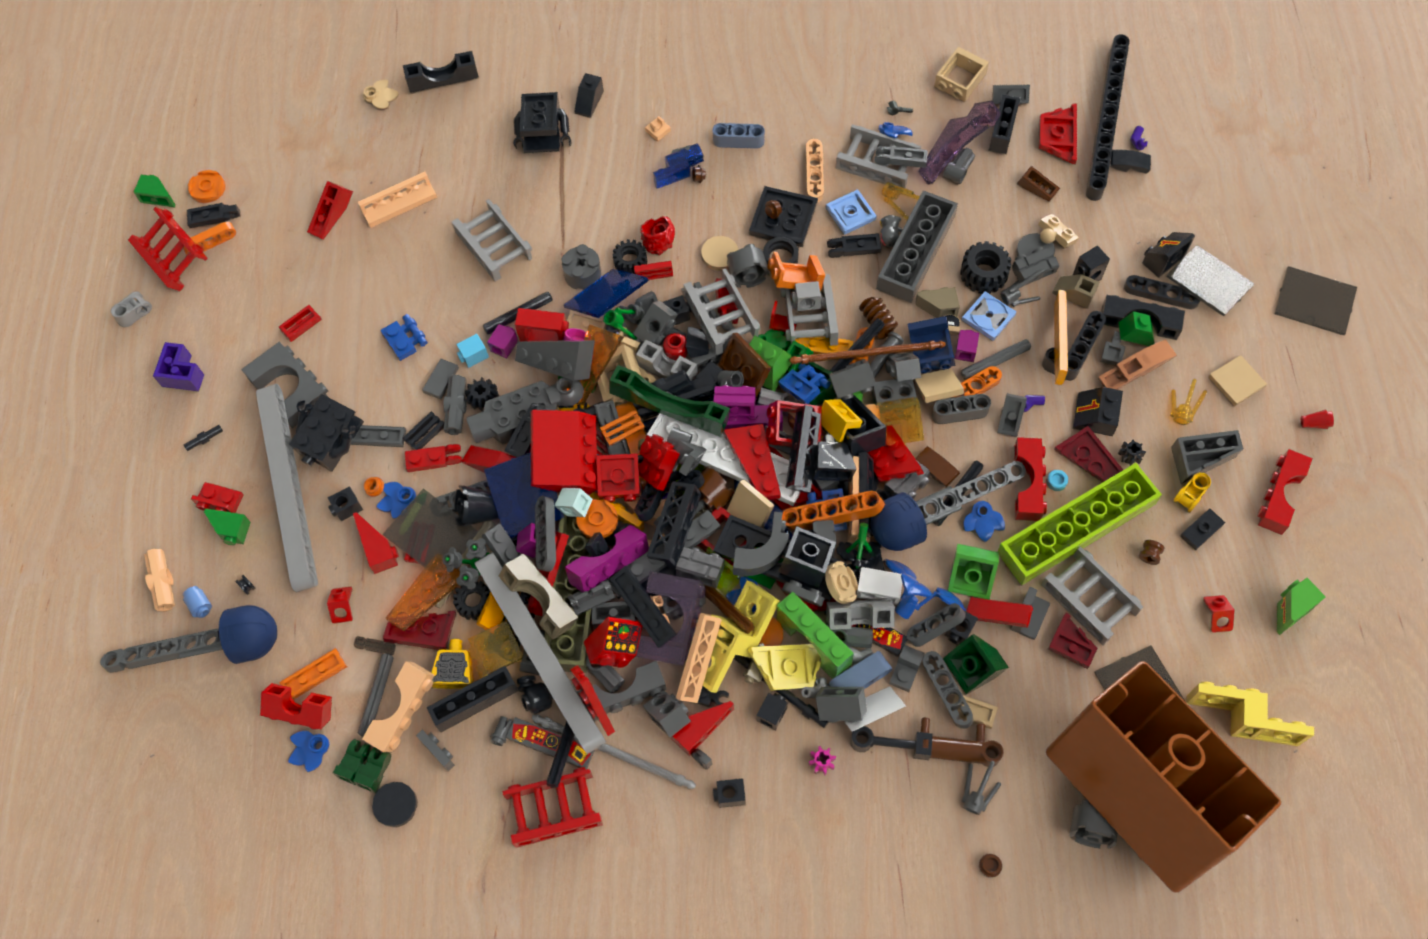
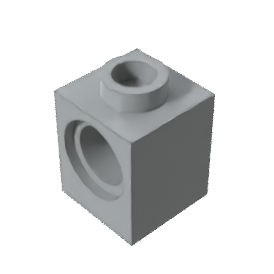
(807, 296)

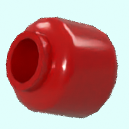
(675, 346)

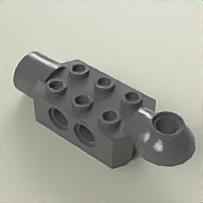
(505, 412)

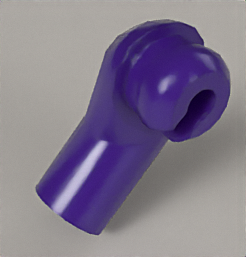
(1136, 139)
(1033, 400)

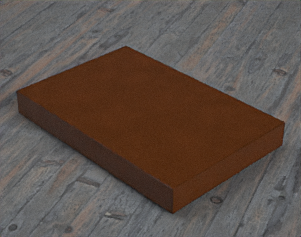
(743, 358)

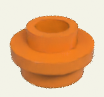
(369, 486)

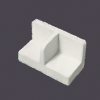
(879, 585)

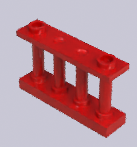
(152, 255)
(567, 824)

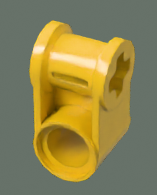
(1191, 494)

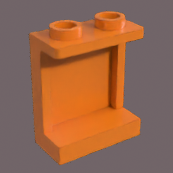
(788, 274)

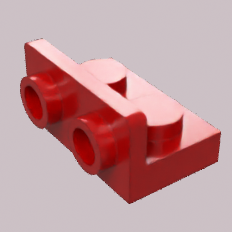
(217, 498)

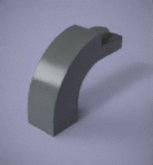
(756, 561)

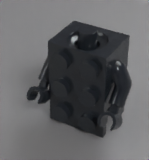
(541, 123)
(324, 432)

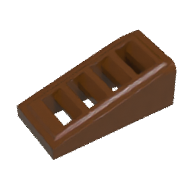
(1034, 188)

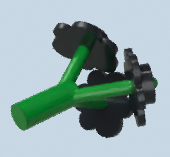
(869, 552)

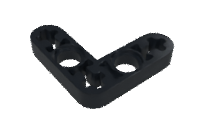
(647, 507)

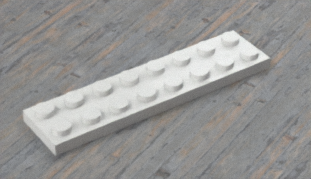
(721, 457)

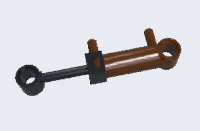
(935, 747)

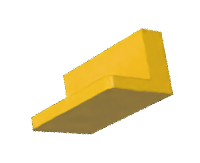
(838, 418)

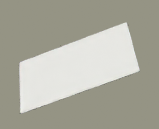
(878, 706)

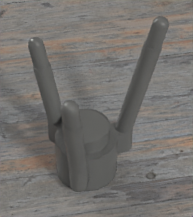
(1011, 294)
(975, 802)

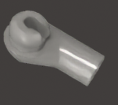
(858, 656)

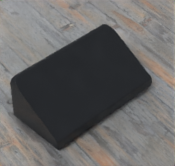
(696, 342)

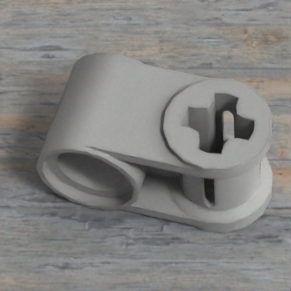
(129, 310)

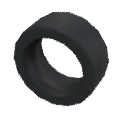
(781, 243)

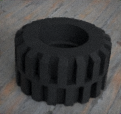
(988, 255)

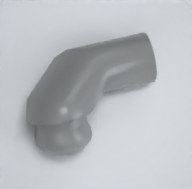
(811, 692)

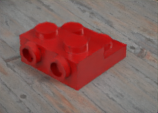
(657, 461)
(618, 477)

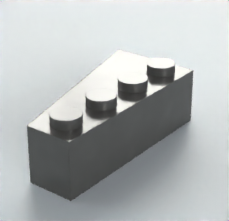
(559, 357)

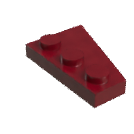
(1089, 454)
(426, 632)

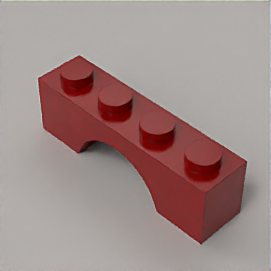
(1030, 503)
(1277, 512)

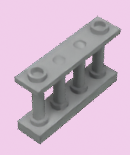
(864, 167)
(483, 254)
(829, 316)
(709, 324)
(1084, 614)

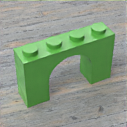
(797, 616)

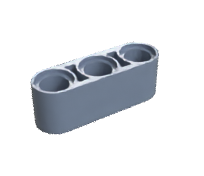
(738, 135)
(864, 672)

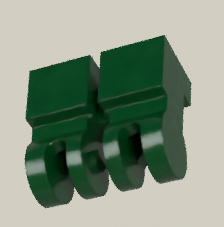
(363, 775)

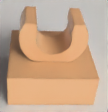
(657, 129)

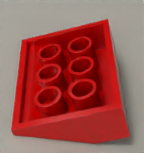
(563, 450)

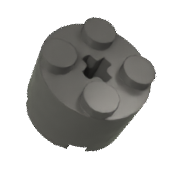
(747, 266)
(581, 267)
(1091, 827)

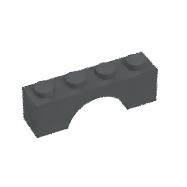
(647, 683)

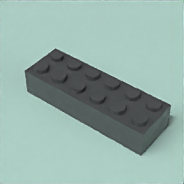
(916, 246)

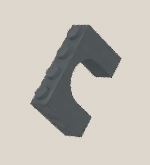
(279, 362)

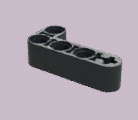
(1080, 345)

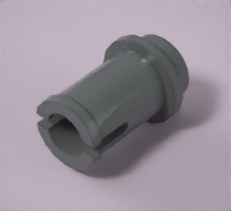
(501, 731)

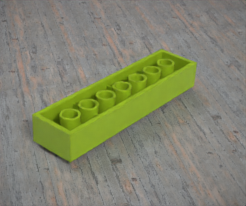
(1078, 523)

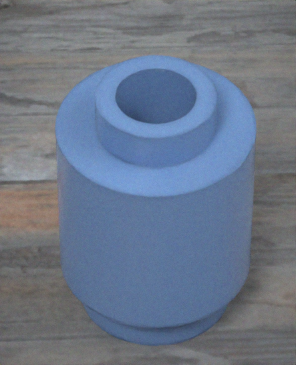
(196, 602)

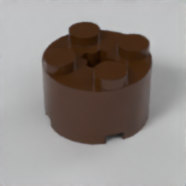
(714, 490)

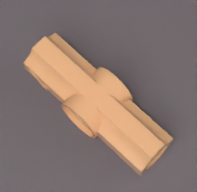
(159, 580)

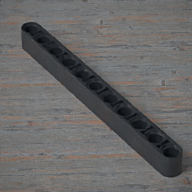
(1107, 118)

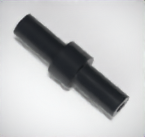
(203, 437)

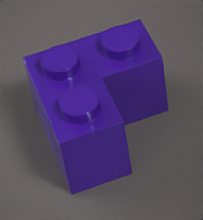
(176, 370)

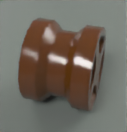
(1151, 552)

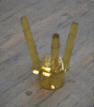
(892, 192)
(1183, 414)

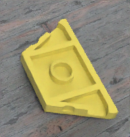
(787, 665)

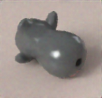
(890, 230)

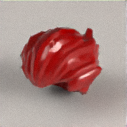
(657, 235)

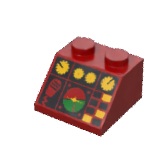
(613, 642)

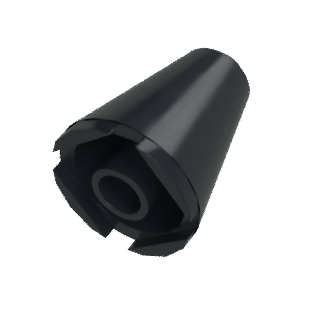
(474, 506)

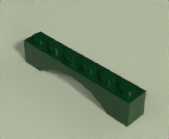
(702, 415)

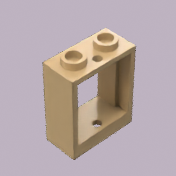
(961, 58)
(622, 355)

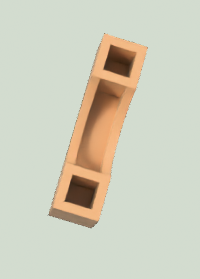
(413, 684)

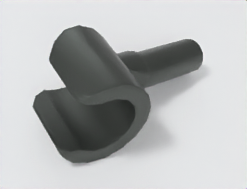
(893, 108)

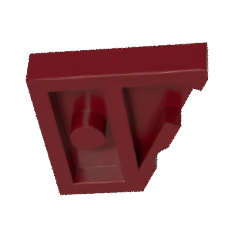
(1072, 643)

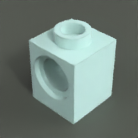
(573, 502)

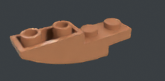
(1138, 365)

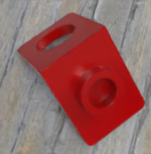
(778, 321)
(340, 599)
(1220, 608)

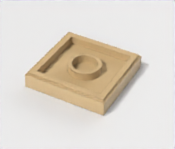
(1237, 380)
(938, 385)
(750, 505)

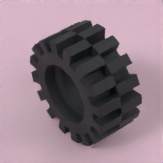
(629, 248)
(461, 595)

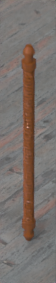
(804, 358)

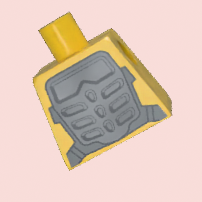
(452, 667)

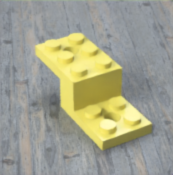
(732, 639)
(1249, 714)

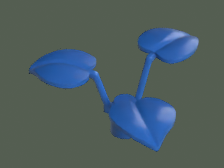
(913, 587)

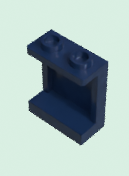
(929, 330)

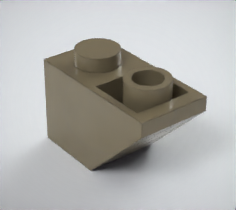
(1078, 289)
(939, 301)

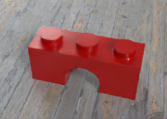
(279, 705)

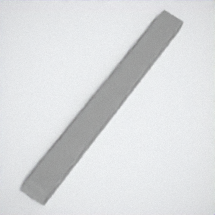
(286, 488)
(541, 656)

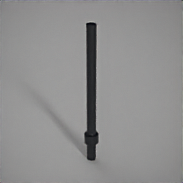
(807, 710)

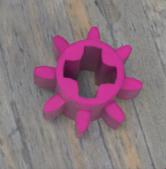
(826, 756)

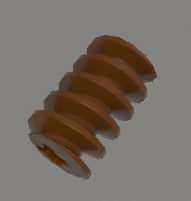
(874, 309)

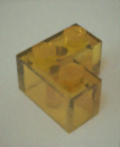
(903, 412)

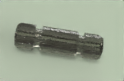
(374, 645)

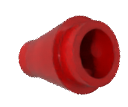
(1320, 420)

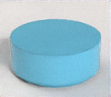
(1057, 480)

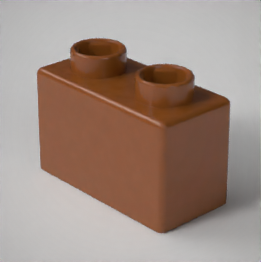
(1162, 777)

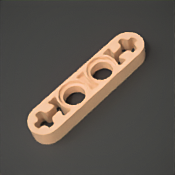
(814, 170)

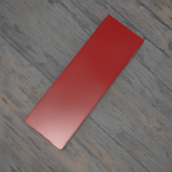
(1000, 612)

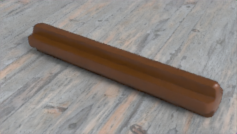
(729, 609)

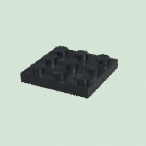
(791, 223)

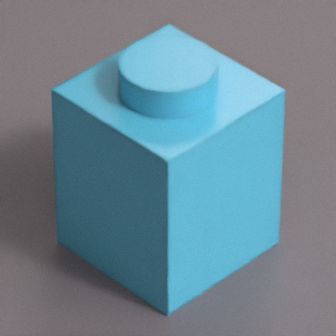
(472, 351)

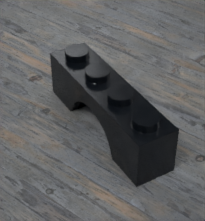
(458, 70)
(1165, 320)

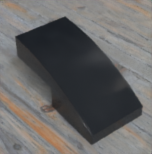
(1131, 159)

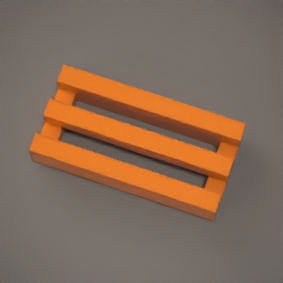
(603, 429)

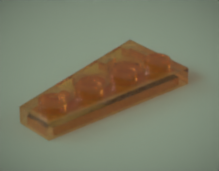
(604, 349)
(424, 593)

